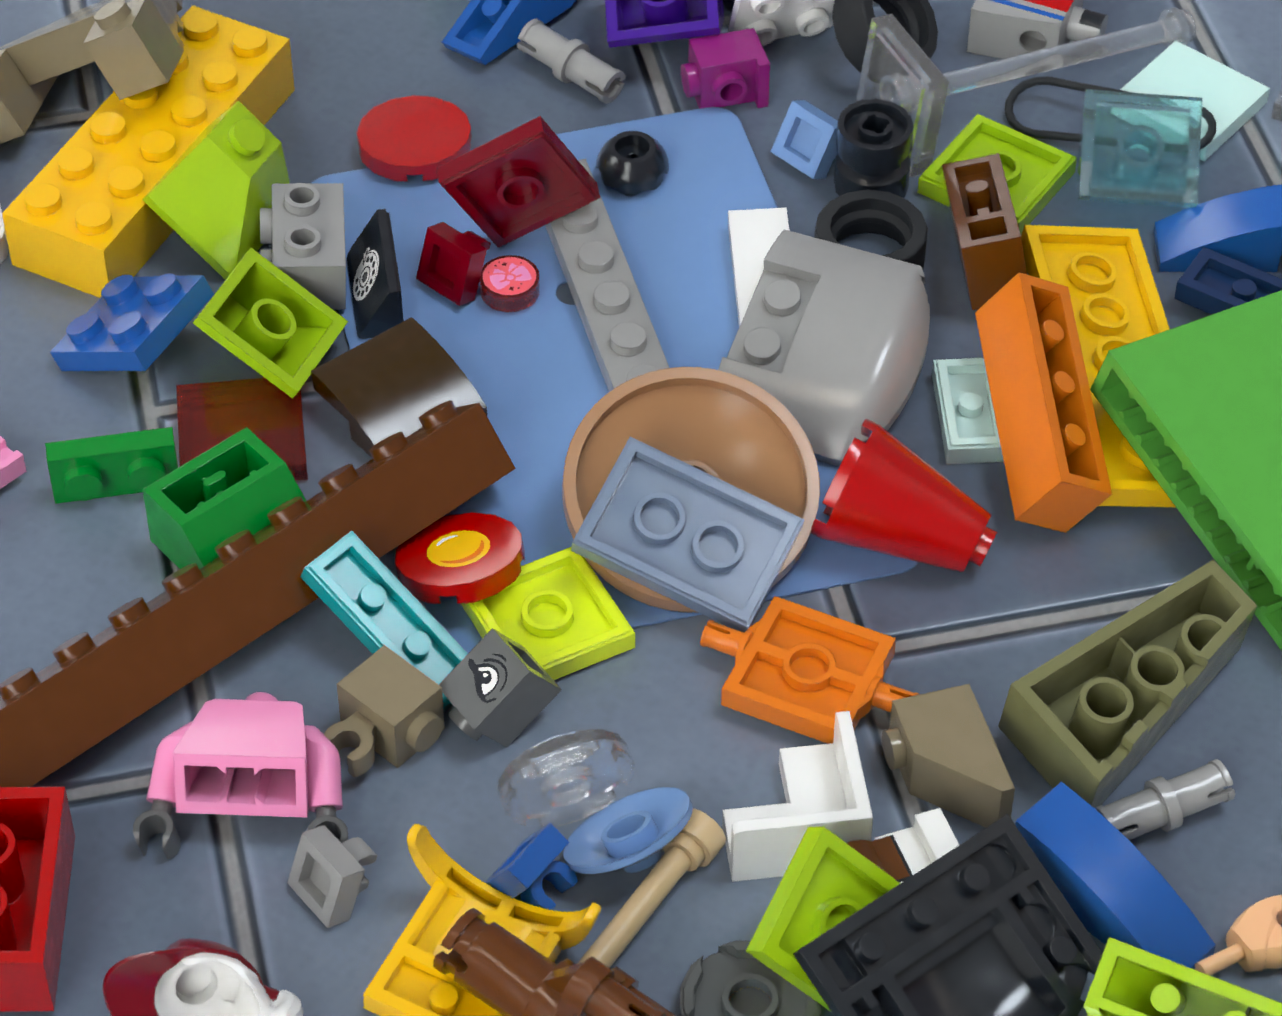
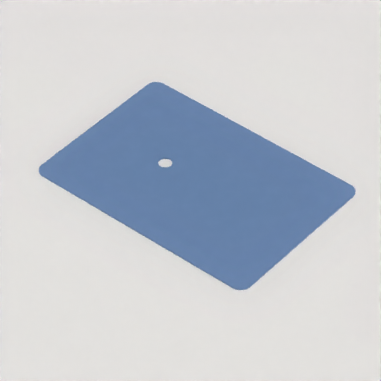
(538, 361)

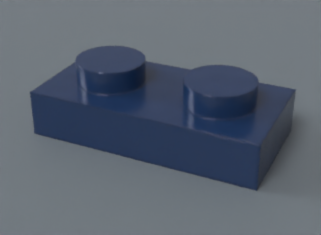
(1220, 282)

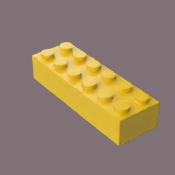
(86, 207)

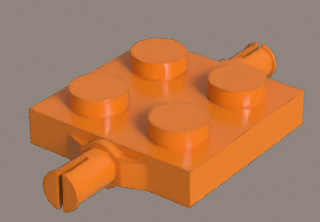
(804, 668)

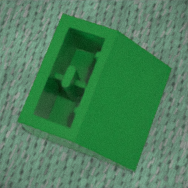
(216, 498)

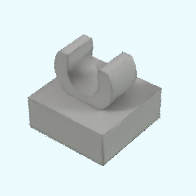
(330, 874)

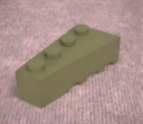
(1122, 688)

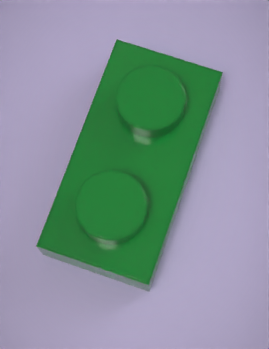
(109, 464)

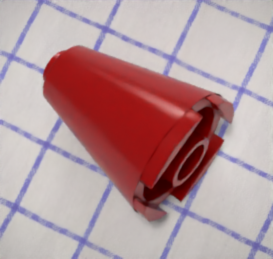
(902, 506)

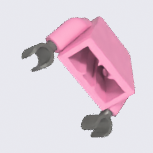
(243, 761)

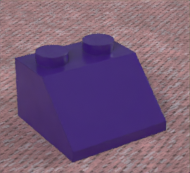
(661, 20)

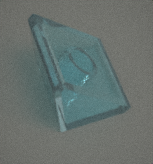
(1139, 149)

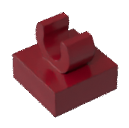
(452, 262)

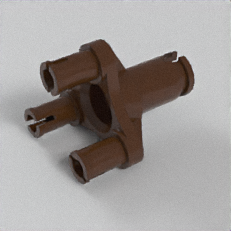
(526, 983)

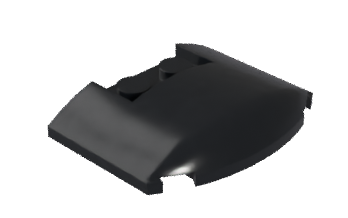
(960, 939)

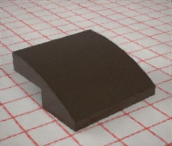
(392, 383)

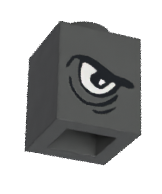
(497, 689)

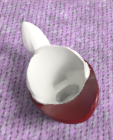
(193, 980)

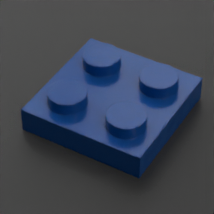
(131, 323)

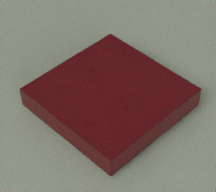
(518, 182)

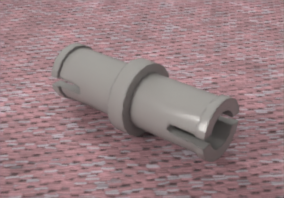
(571, 61)
(1169, 801)

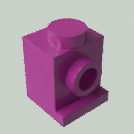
(727, 70)

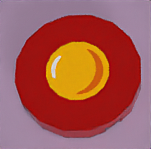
(461, 558)

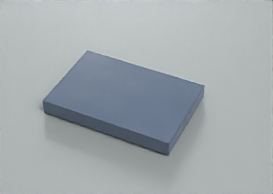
(687, 535)

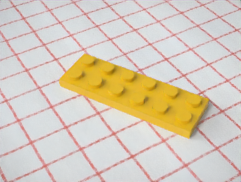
(1112, 307)

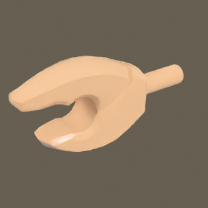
(1251, 940)

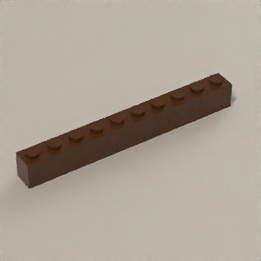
(241, 593)

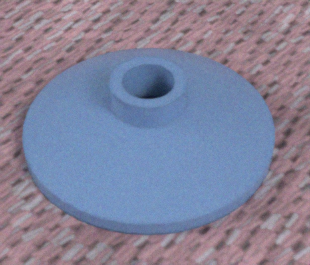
(629, 832)

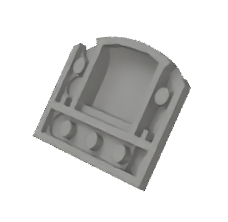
(833, 338)

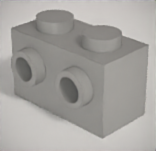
(308, 237)

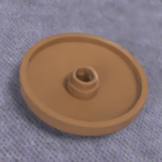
(708, 423)

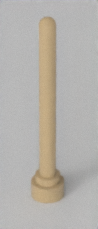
(691, 848)

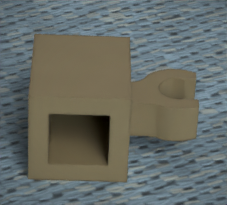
(386, 710)

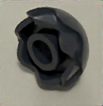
(632, 163)

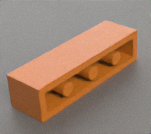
(1042, 403)

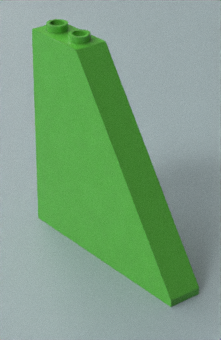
(1209, 428)

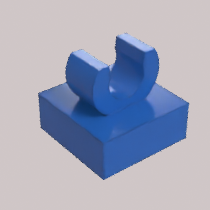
(530, 864)

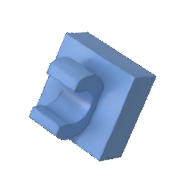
(807, 139)

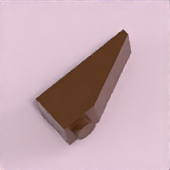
(984, 226)

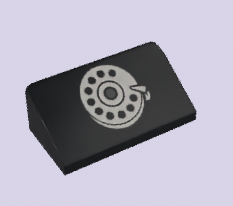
(375, 278)

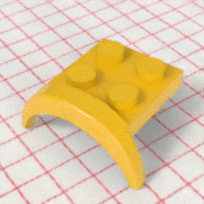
(407, 979)

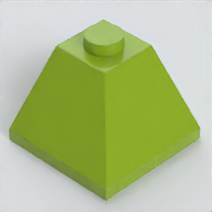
(219, 187)
(270, 322)

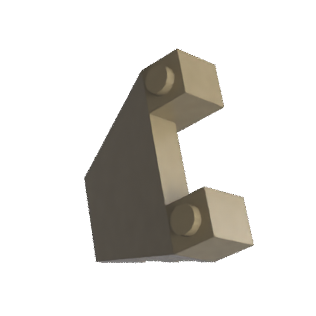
(127, 39)

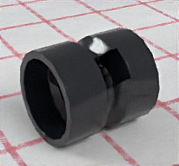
(873, 148)

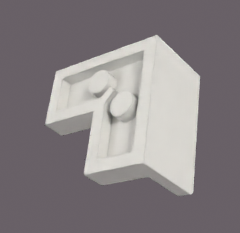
(820, 788)

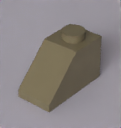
(949, 754)

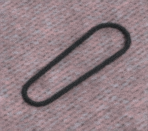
(1073, 137)

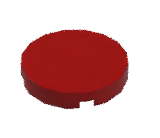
(412, 137)

